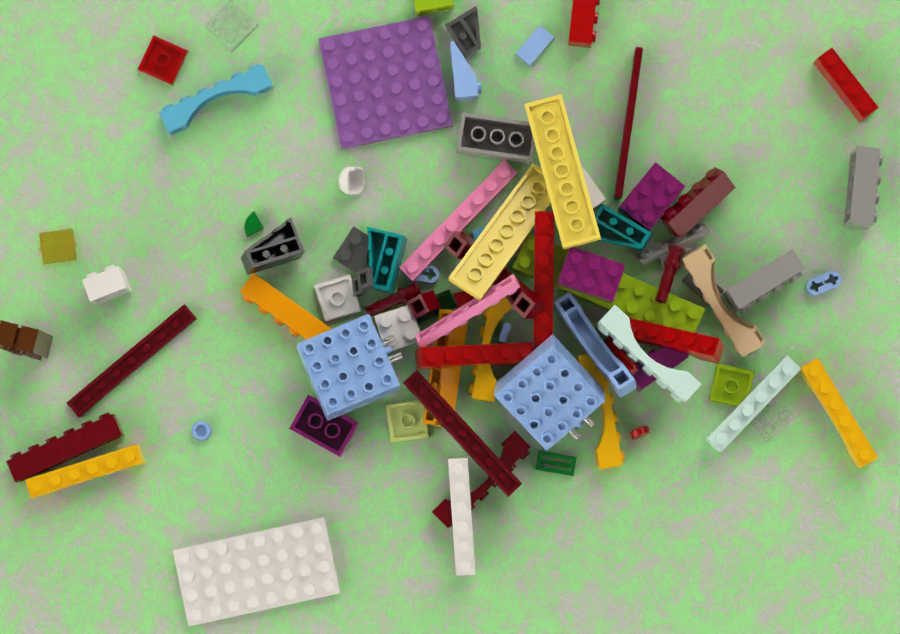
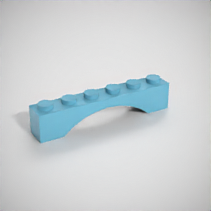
(179, 116)

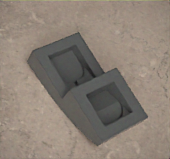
(362, 282)

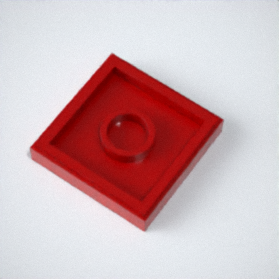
(163, 60)

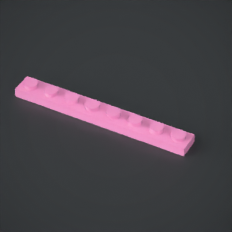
(458, 220)

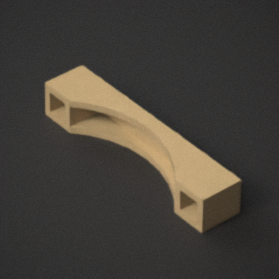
(744, 334)

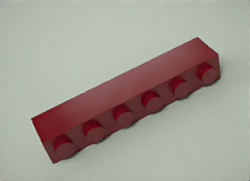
(65, 447)

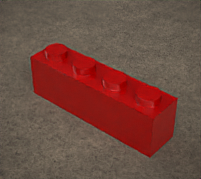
(582, 22)
(845, 85)

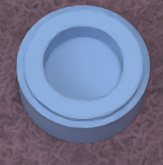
(201, 430)

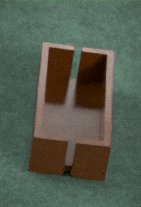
(24, 340)

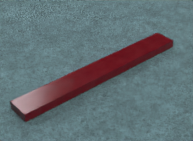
(628, 122)
(131, 361)
(462, 433)

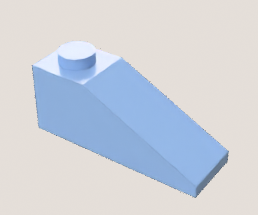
(464, 79)

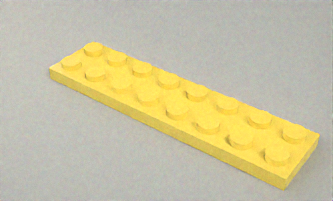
(562, 172)
(502, 235)

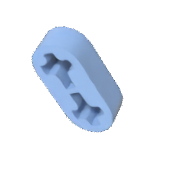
(424, 278)
(825, 287)

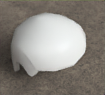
(352, 180)

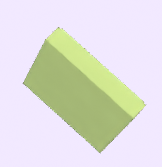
(406, 421)

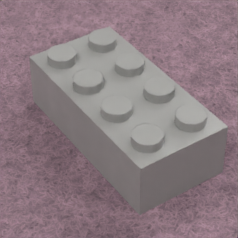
(495, 138)
(862, 188)
(764, 280)

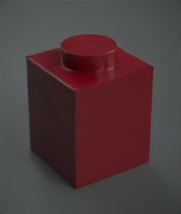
(424, 304)

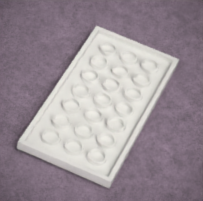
(256, 571)

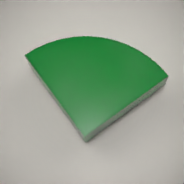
(252, 224)

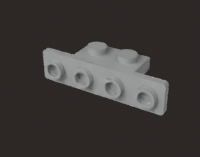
(661, 249)

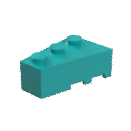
(620, 231)
(385, 256)

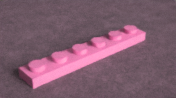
(472, 308)

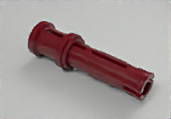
(671, 266)
(401, 296)

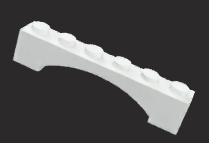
(461, 516)

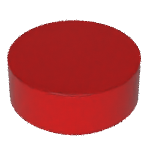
(639, 432)

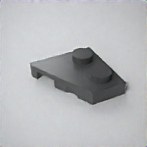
(465, 32)
(353, 251)

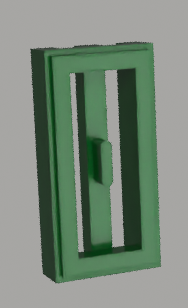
(539, 460)

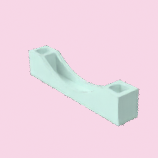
(679, 382)
(753, 404)

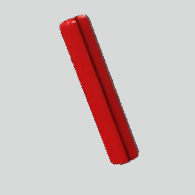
(622, 357)

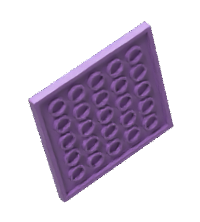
(385, 82)

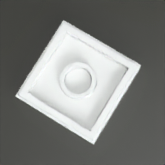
(337, 298)

